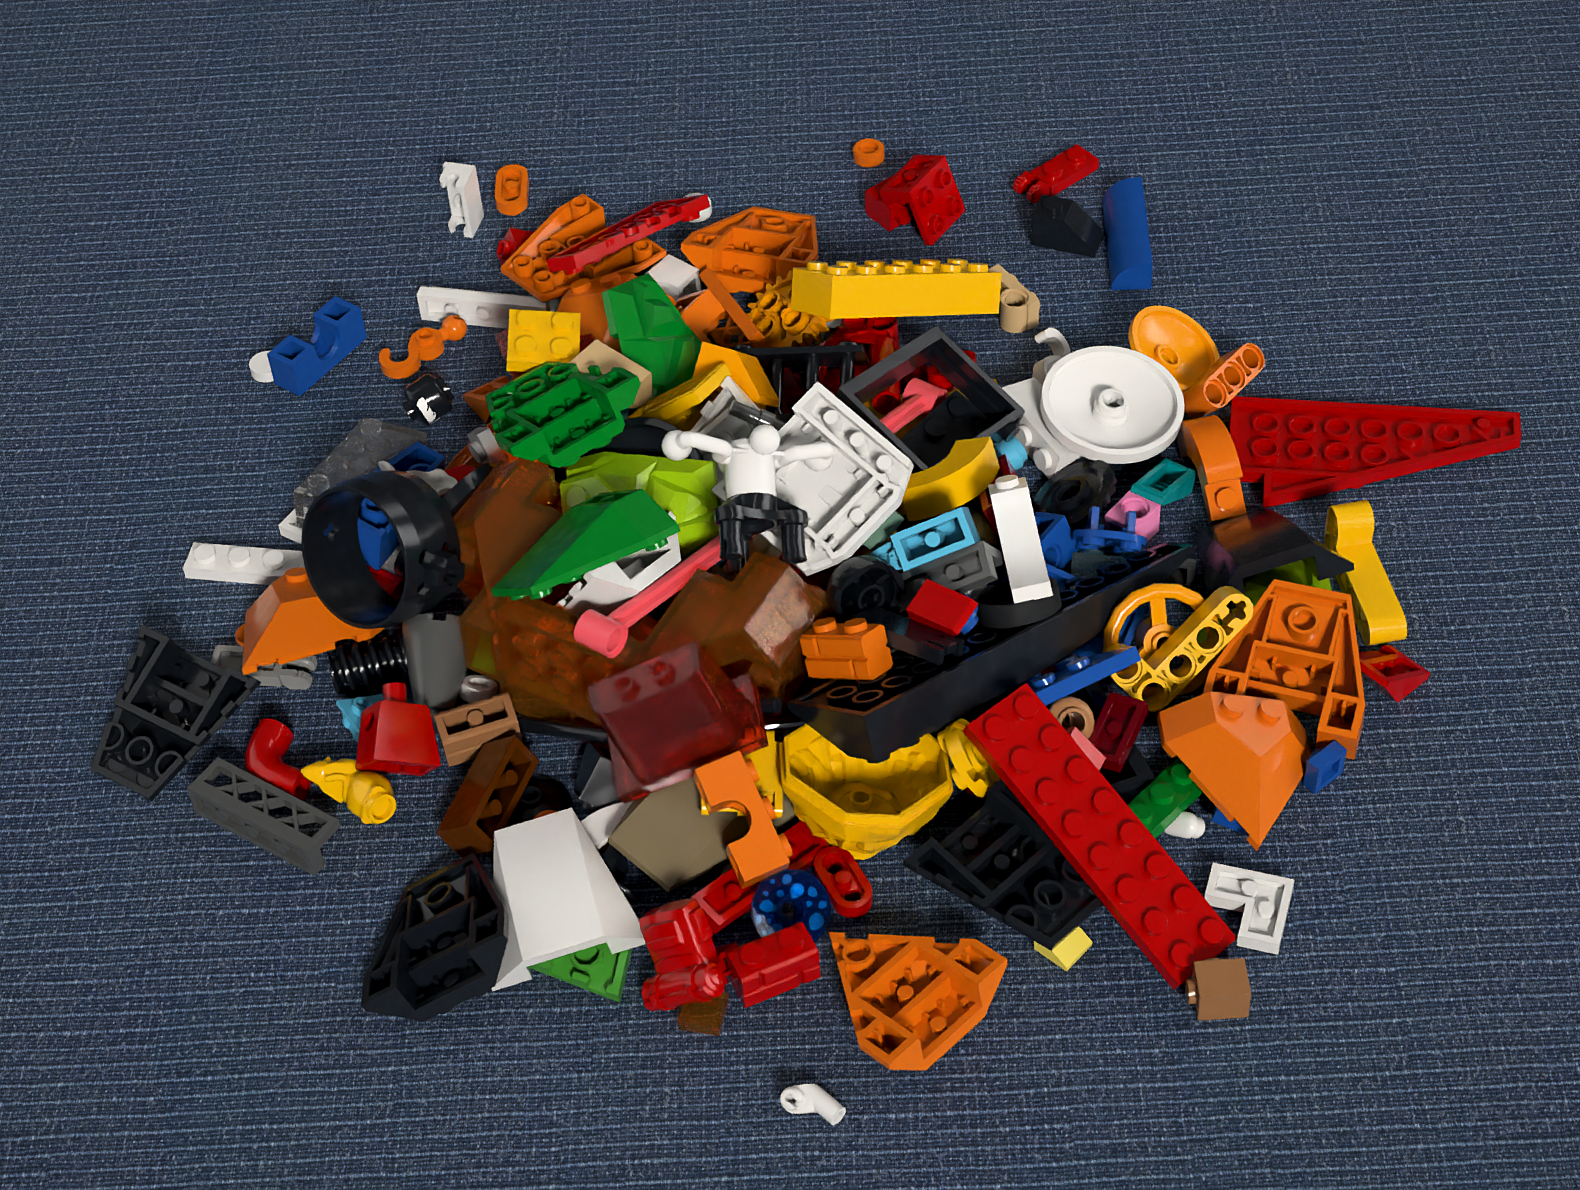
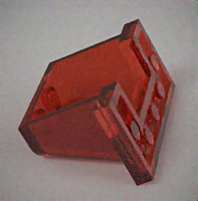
(674, 719)

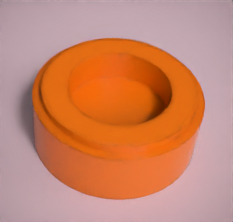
(868, 152)

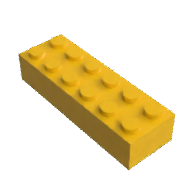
(895, 289)

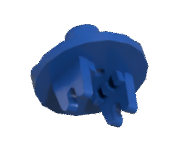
(1122, 540)

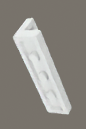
(476, 307)

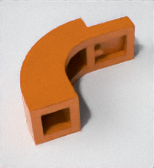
(1217, 465)

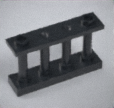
(845, 355)

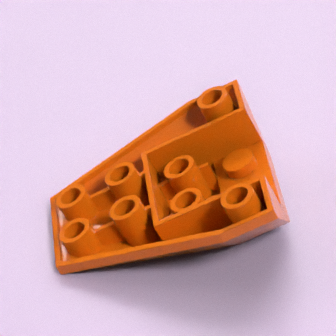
(562, 229)

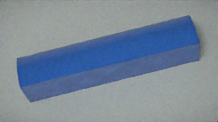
(1127, 235)

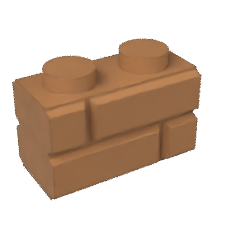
(471, 725)

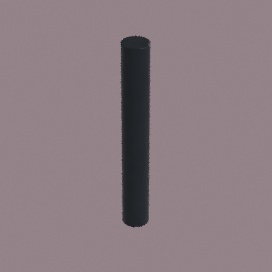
(563, 730)

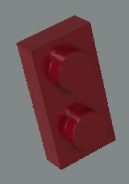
(1118, 728)

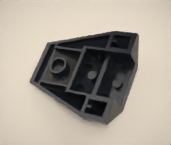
(439, 944)

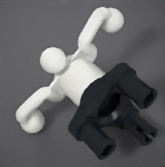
(751, 489)

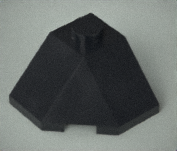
(1065, 227)
(596, 779)

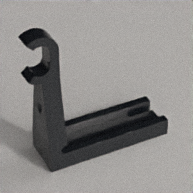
(913, 636)

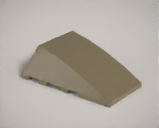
(677, 843)

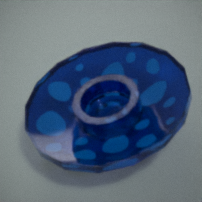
(803, 892)

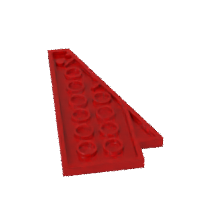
(1333, 446)

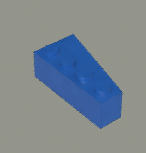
(375, 531)

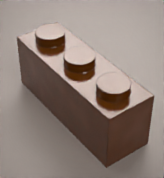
(487, 796)

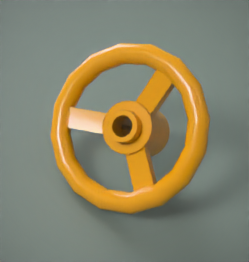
(1156, 626)

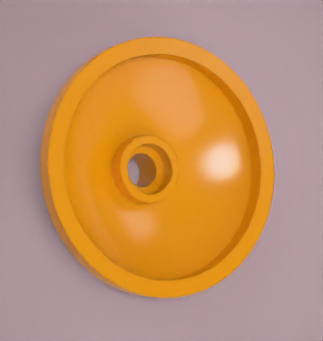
(1173, 342)

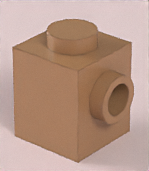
(1219, 989)

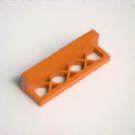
(738, 321)

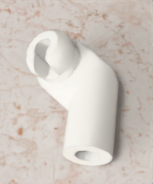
(812, 1099)

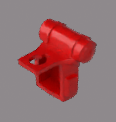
(682, 956)

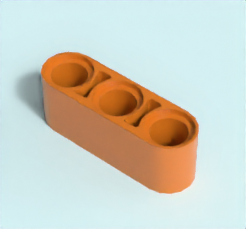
(1223, 380)

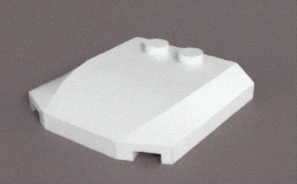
(848, 497)

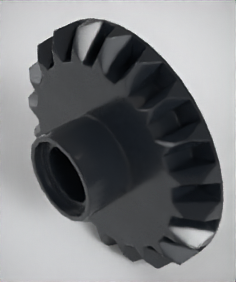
(1076, 490)

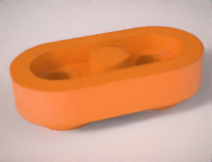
(511, 189)

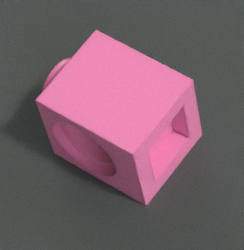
(1146, 515)

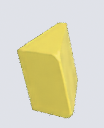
(1068, 950)

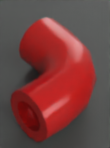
(266, 755)

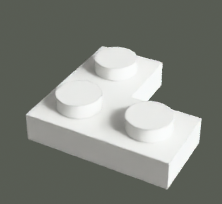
(1261, 899)

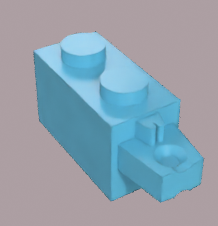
(929, 540)

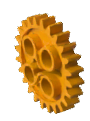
(779, 322)

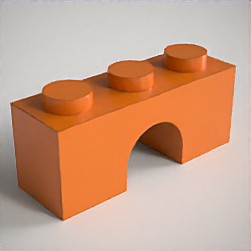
(732, 785)

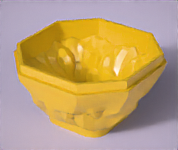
(859, 802)

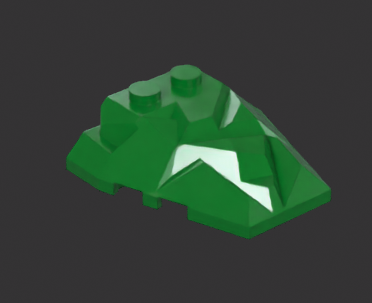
(652, 332)
(560, 411)

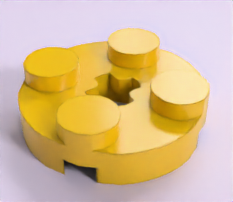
(969, 765)

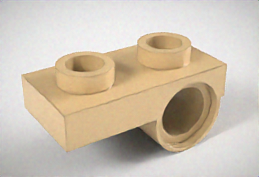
(1017, 304)

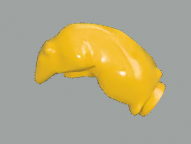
(365, 792)

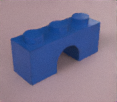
(336, 333)

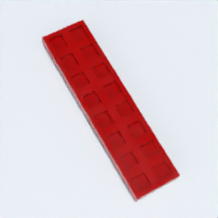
(1099, 835)

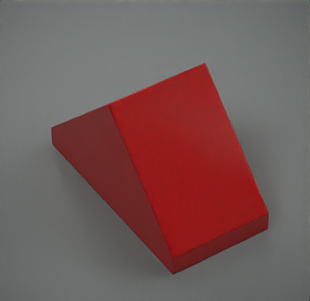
(941, 608)

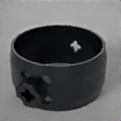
(336, 560)

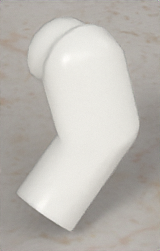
(1186, 826)

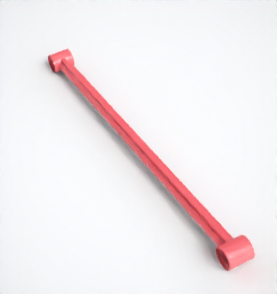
(610, 632)

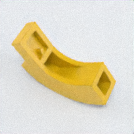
(951, 482)

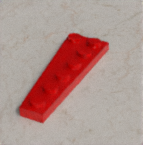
(627, 231)

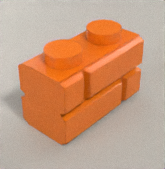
(846, 650)

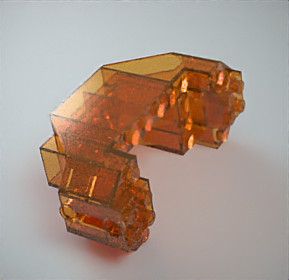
(532, 645)

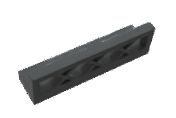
(957, 571)
(258, 826)

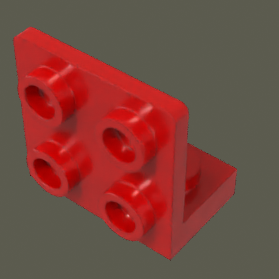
(931, 193)

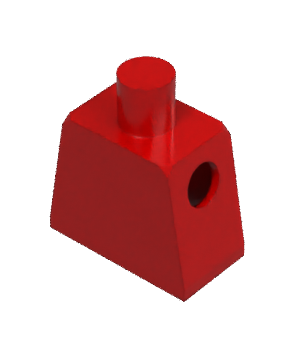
(397, 736)

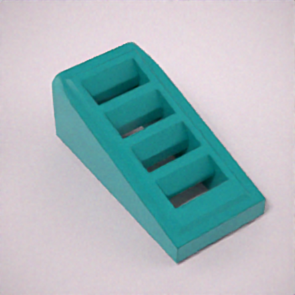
(1165, 483)

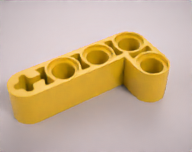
(1374, 602)
(1184, 643)

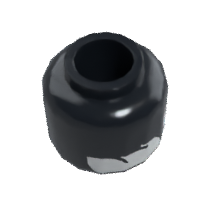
(428, 399)

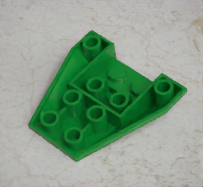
(587, 539)

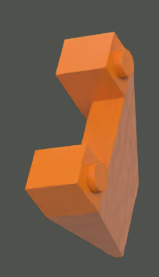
(1303, 653)

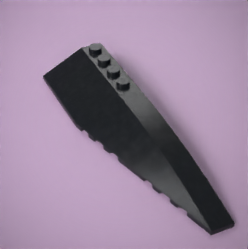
(920, 697)

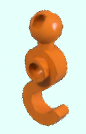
(423, 345)

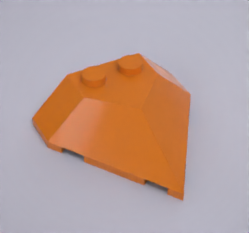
(292, 624)
(1239, 753)
(915, 994)

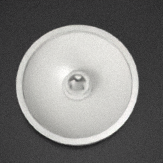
(1112, 404)

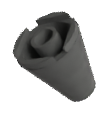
(434, 660)

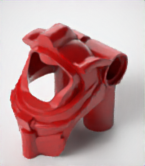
(879, 340)

